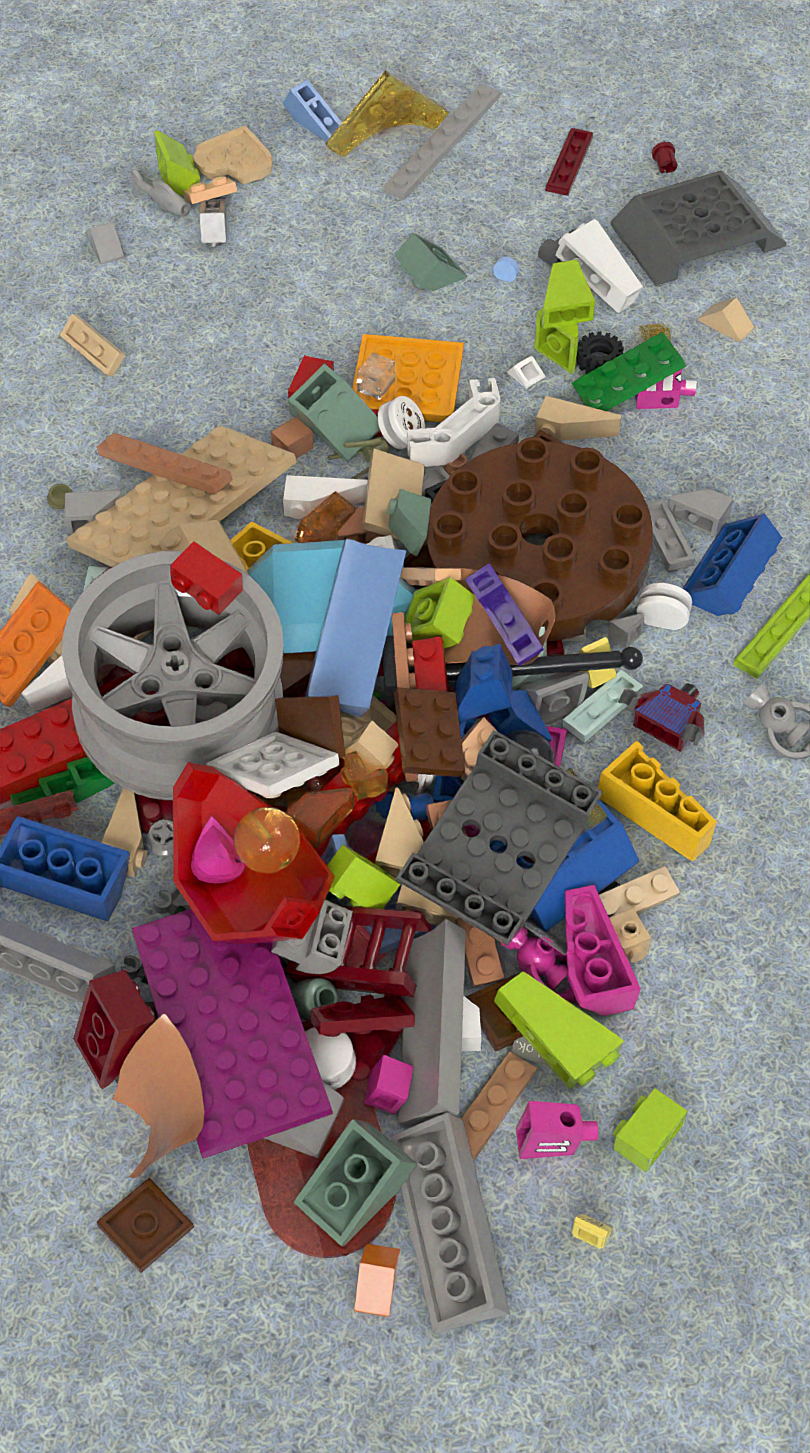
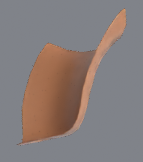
(480, 630)
(163, 1089)

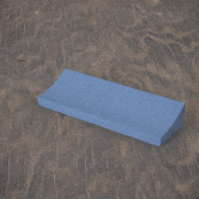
(356, 625)

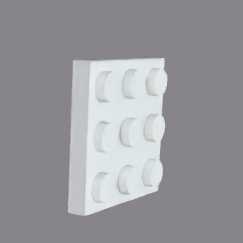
(275, 764)

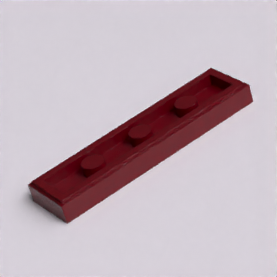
(569, 161)

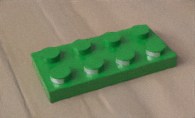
(629, 373)

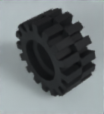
(594, 344)

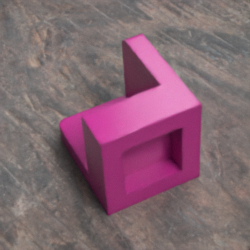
(389, 1084)

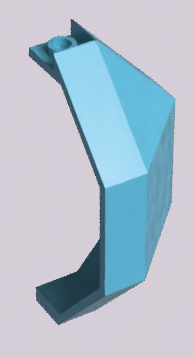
(300, 585)

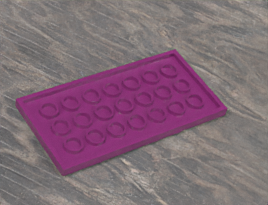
(238, 1028)

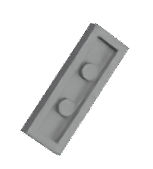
(669, 538)

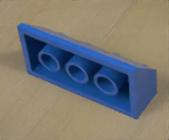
(733, 565)
(63, 868)

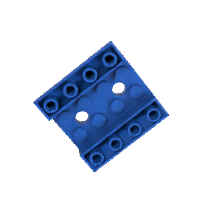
(595, 860)

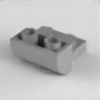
(322, 945)

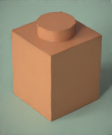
(293, 437)

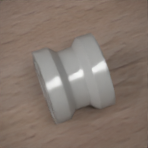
(158, 834)

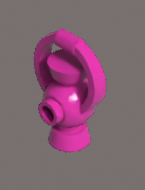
(539, 959)

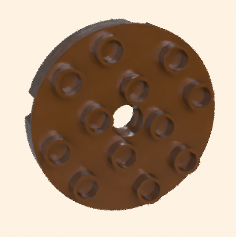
(554, 489)

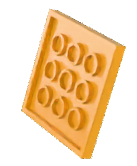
(423, 372)

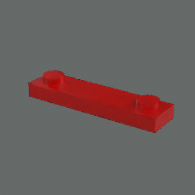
(430, 664)

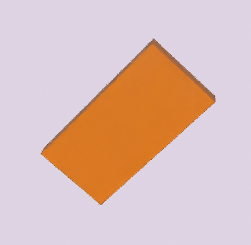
(30, 640)

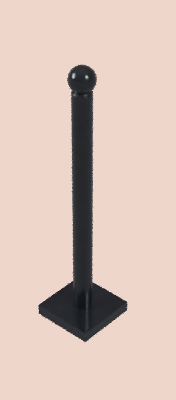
(629, 658)

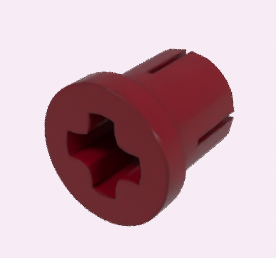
(665, 157)

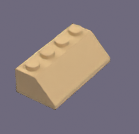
(208, 535)

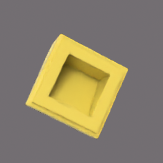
(591, 1231)

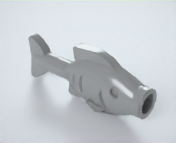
(161, 194)

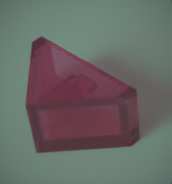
(366, 836)

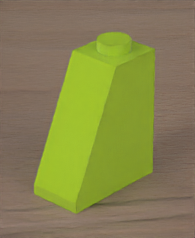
(567, 296)

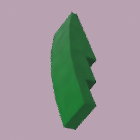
(80, 777)

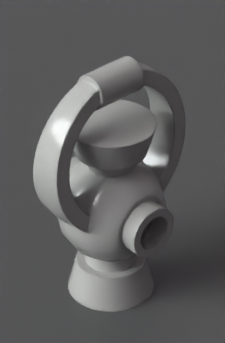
(786, 723)

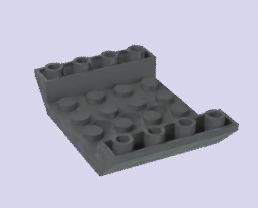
(666, 232)
(509, 799)

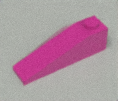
(595, 957)

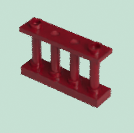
(367, 977)

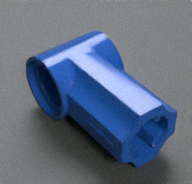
(417, 802)

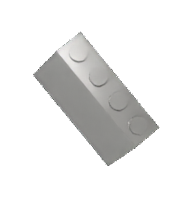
(49, 962)

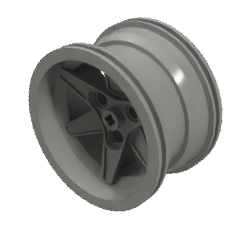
(100, 631)

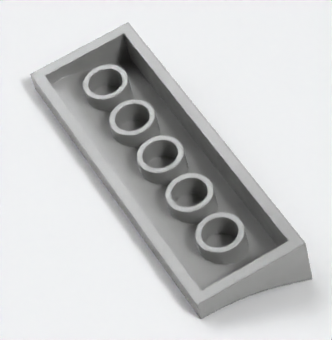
(436, 1039)
(450, 1226)

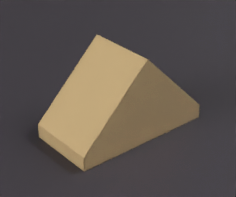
(728, 319)

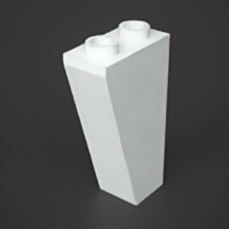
(601, 264)

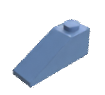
(311, 110)

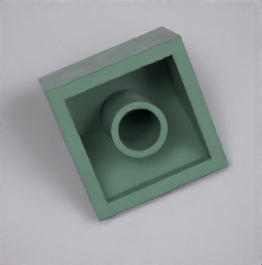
(428, 264)

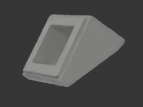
(626, 629)

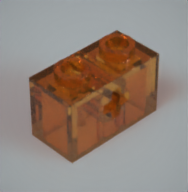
(325, 520)

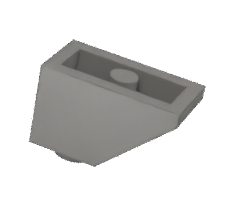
(702, 509)

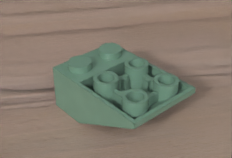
(334, 411)

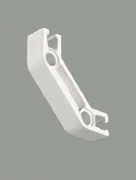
(459, 430)

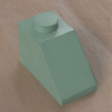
(409, 519)

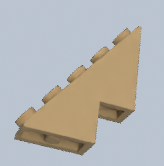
(399, 840)

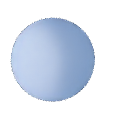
(506, 269)

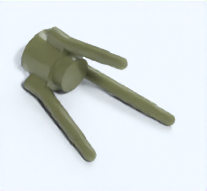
(368, 446)

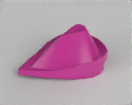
(215, 855)

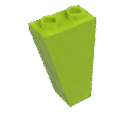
(558, 1030)

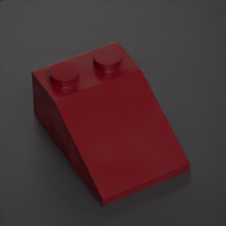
(111, 1024)

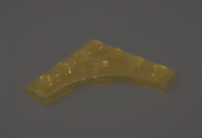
(384, 106)

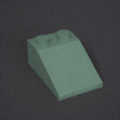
(354, 1181)

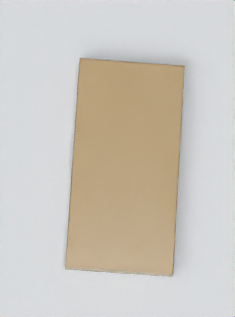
(385, 479)

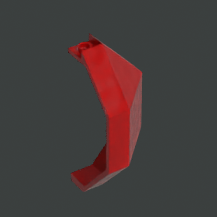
(255, 904)

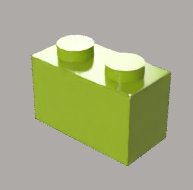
(360, 880)
(649, 1129)

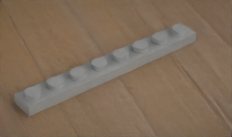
(441, 142)

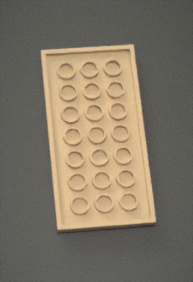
(161, 504)

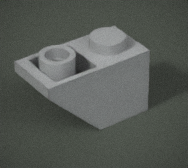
(84, 506)

